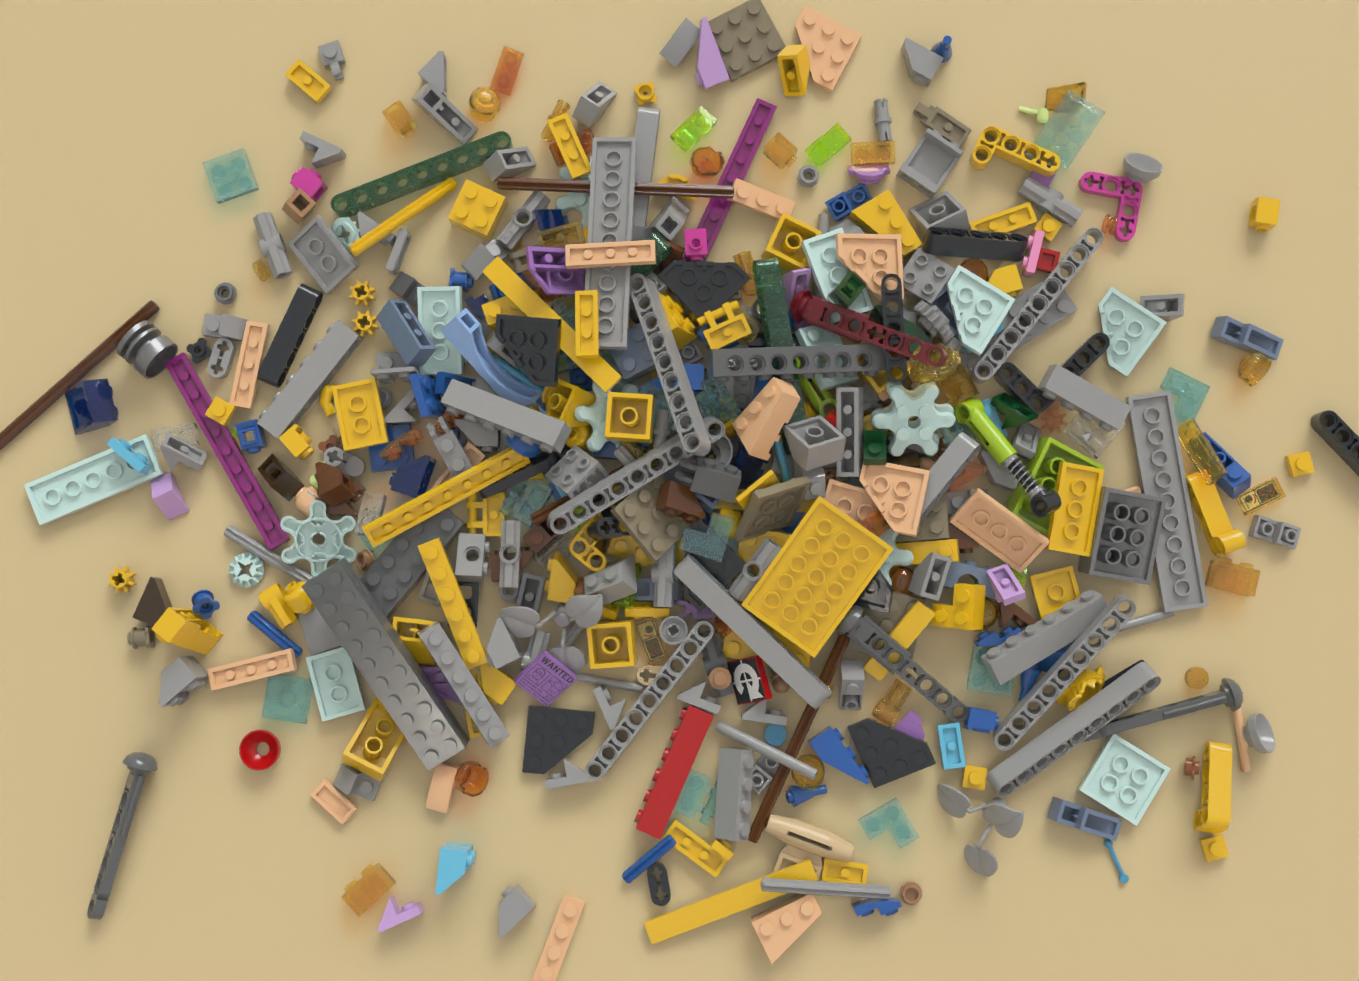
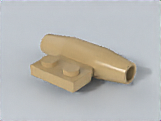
(806, 842)

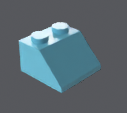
(453, 863)

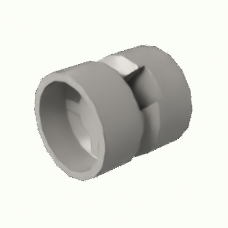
(673, 630)

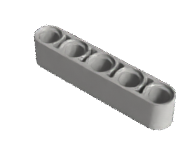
(948, 468)

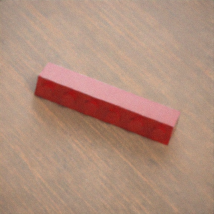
(674, 772)

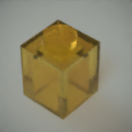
(400, 120)
(780, 151)

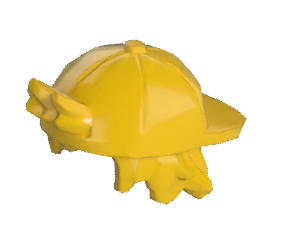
(1082, 688)

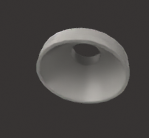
(1141, 167)
(1259, 733)

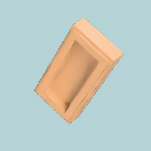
(334, 801)

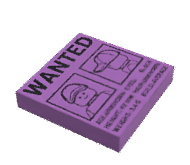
(545, 678)

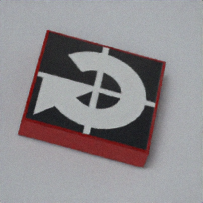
(749, 680)

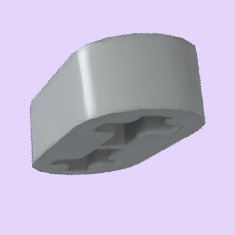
(216, 357)

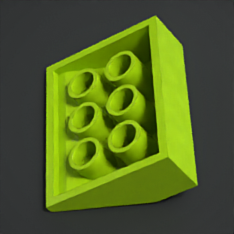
(1044, 469)

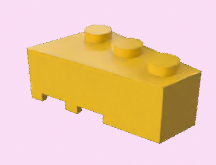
(885, 216)
(187, 630)

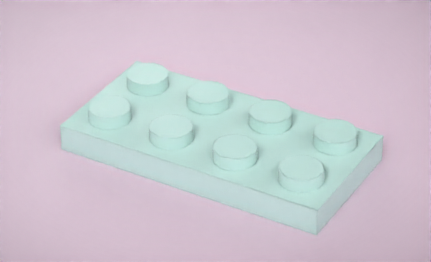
(829, 271)
(435, 310)

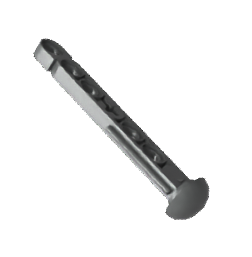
(860, 629)
(1229, 694)
(139, 765)

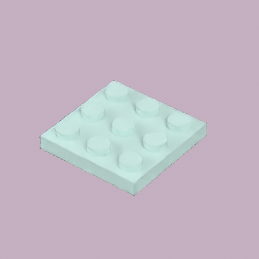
(1124, 779)

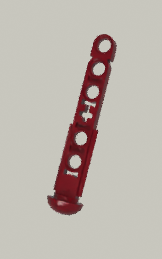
(814, 311)

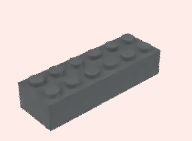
(401, 564)

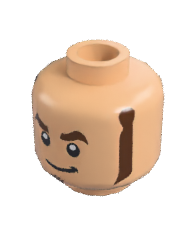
(304, 499)

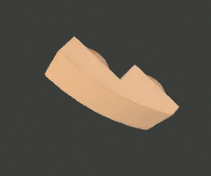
(441, 787)

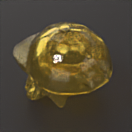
(923, 373)

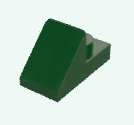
(847, 290)
(1016, 412)
(874, 447)

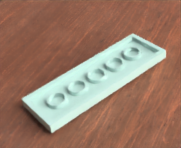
(89, 482)

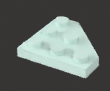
(976, 308)
(1128, 328)

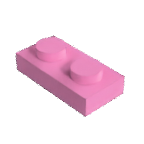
(1029, 261)

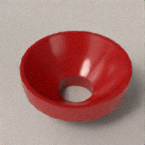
(249, 753)

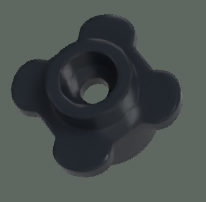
(205, 350)

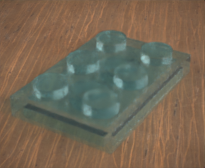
(1069, 127)

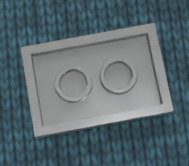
(323, 254)

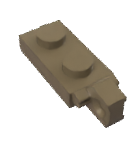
(943, 122)

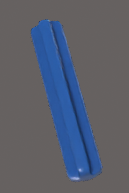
(273, 633)
(649, 859)

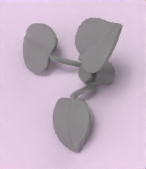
(582, 608)
(1006, 822)

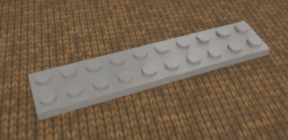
(612, 221)
(1163, 475)

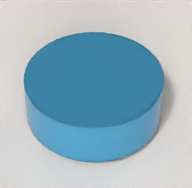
(775, 734)

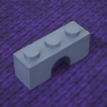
(969, 568)

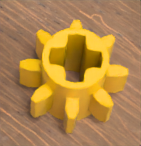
(362, 287)
(363, 318)
(116, 582)

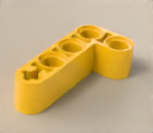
(1016, 156)
(1213, 517)
(589, 549)
(1216, 789)

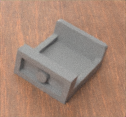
(930, 162)

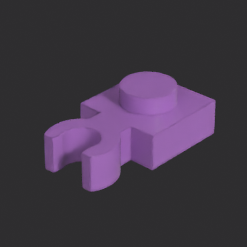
(690, 608)

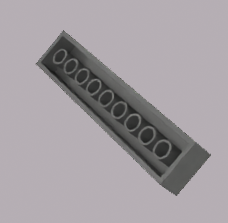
(386, 663)

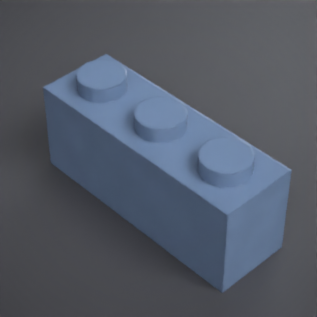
(406, 332)

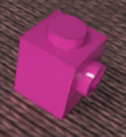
(309, 182)
(695, 244)

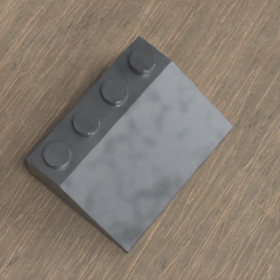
(1125, 536)

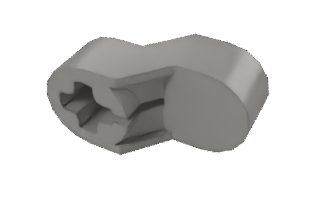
(354, 467)

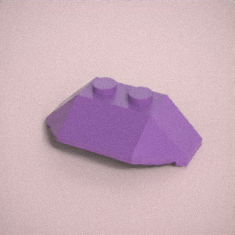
(550, 271)

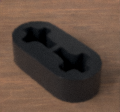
(664, 884)

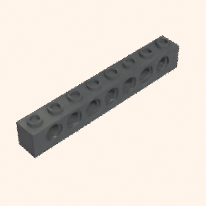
(872, 356)

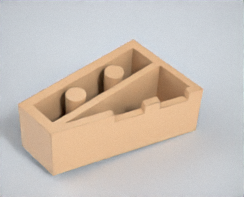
(764, 417)
(785, 923)

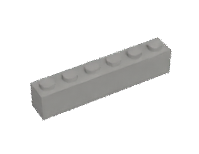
(308, 382)
(506, 416)
(1043, 637)
(463, 684)

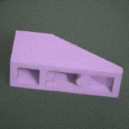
(709, 62)

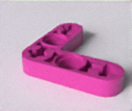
(1124, 197)

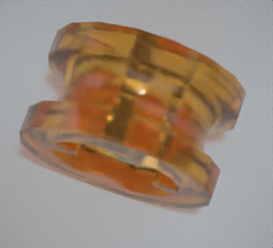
(1109, 224)

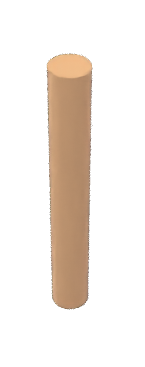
(1242, 744)

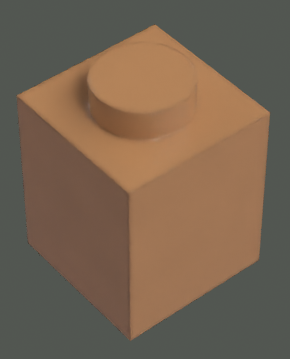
(298, 206)

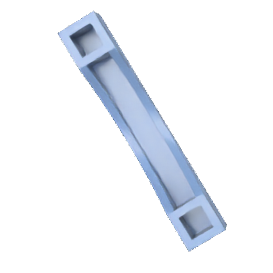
(468, 339)

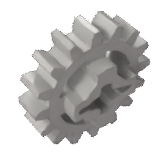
(933, 321)

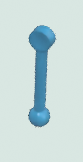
(1122, 877)

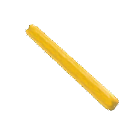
(402, 216)

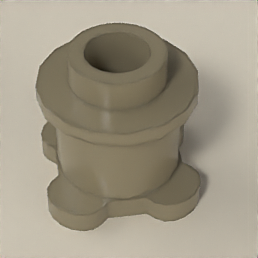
(141, 637)

